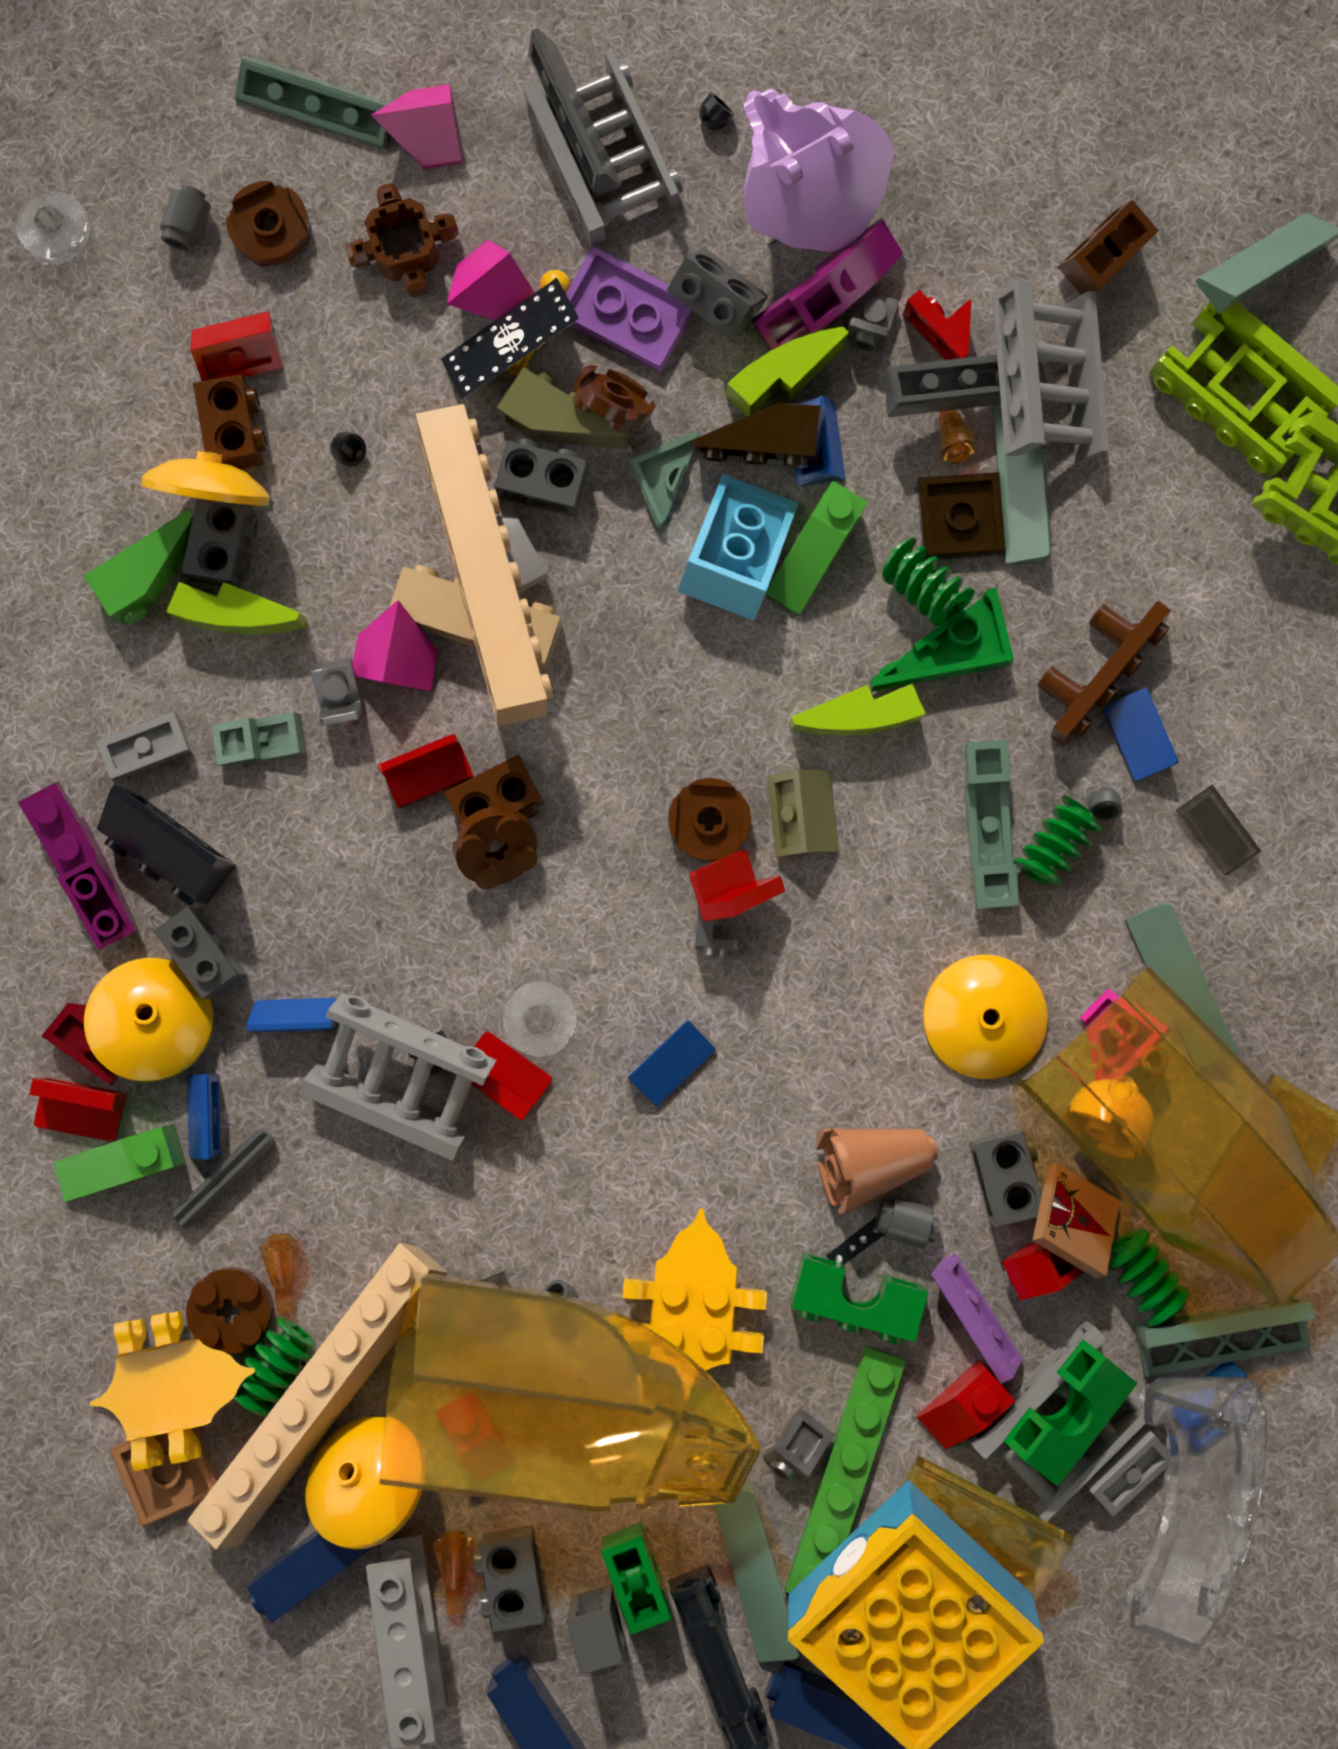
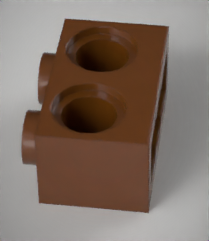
(1108, 248)
(221, 426)
(490, 788)

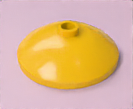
(206, 479)
(956, 1021)
(150, 1047)
(356, 1510)

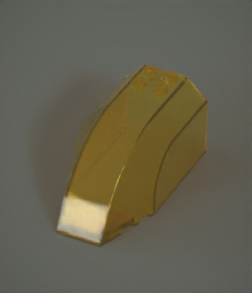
(1189, 1140)
(553, 1404)

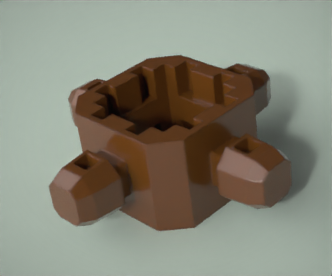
(393, 213)

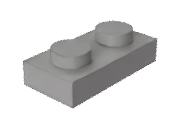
(144, 746)
(1129, 1471)

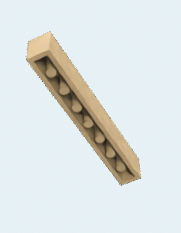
(481, 565)
(311, 1403)

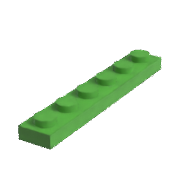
(848, 1461)

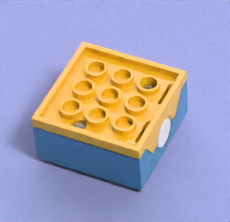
(913, 1619)

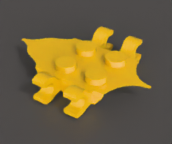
(697, 1298)
(167, 1388)

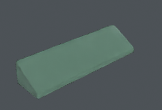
(310, 101)
(1266, 260)
(1022, 501)
(1172, 959)
(756, 1576)

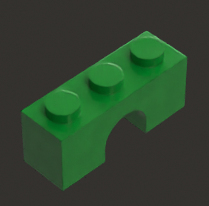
(891, 1312)
(1059, 1440)

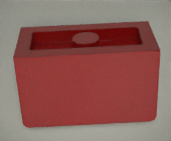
(236, 348)
(426, 770)
(730, 887)
(514, 1080)
(77, 1108)

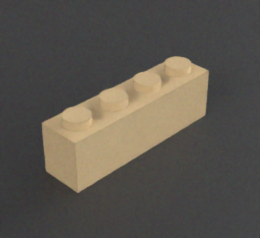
(440, 610)

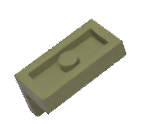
(802, 812)

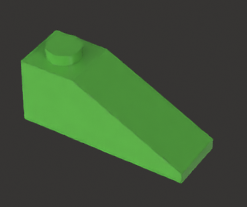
(816, 547)
(141, 572)
(119, 1162)

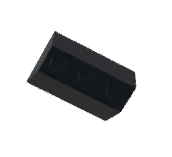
(162, 846)

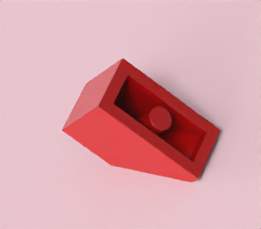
(1038, 1271)
(966, 1406)

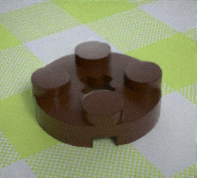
(266, 246)
(613, 398)
(693, 802)
(501, 866)
(210, 1295)

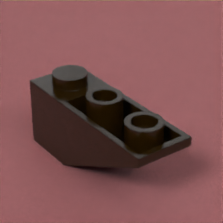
(777, 432)

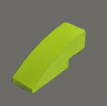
(784, 369)
(232, 611)
(860, 713)

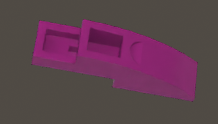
(831, 289)
(81, 865)

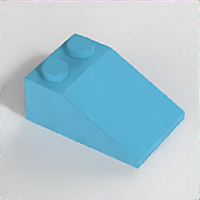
(738, 547)

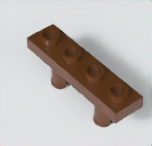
(1101, 690)

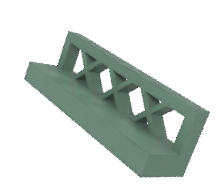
(1224, 1322)

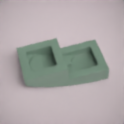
(258, 740)

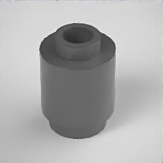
(184, 218)
(906, 1222)

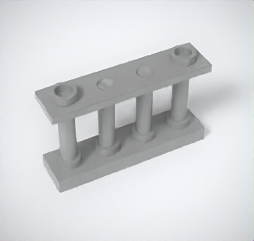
(591, 215)
(1019, 372)
(380, 1108)
(1032, 1393)
(407, 1640)

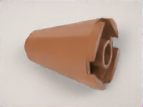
(871, 1162)

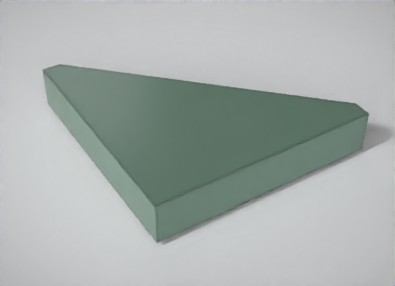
(661, 474)

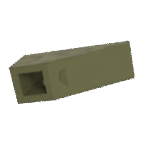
(550, 416)

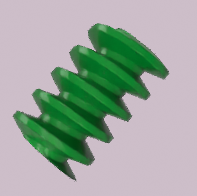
(923, 585)
(1058, 842)
(1148, 1275)
(275, 1368)

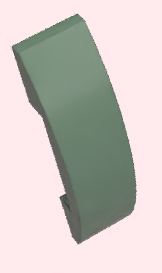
(989, 824)

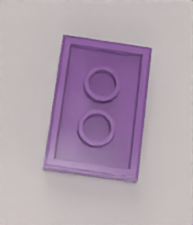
(627, 310)

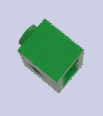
(636, 1578)

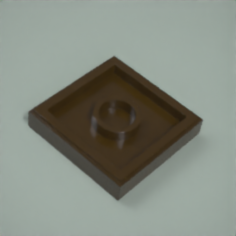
(961, 515)

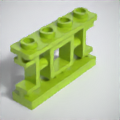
(1265, 358)
(1317, 526)

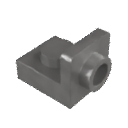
(871, 321)
(337, 692)
(704, 937)
(798, 1447)

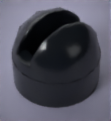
(716, 110)
(353, 442)

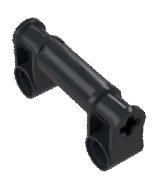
(736, 1706)

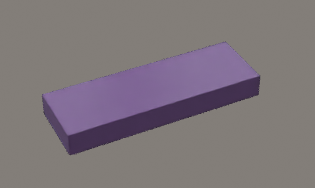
(977, 1317)

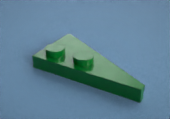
(963, 646)

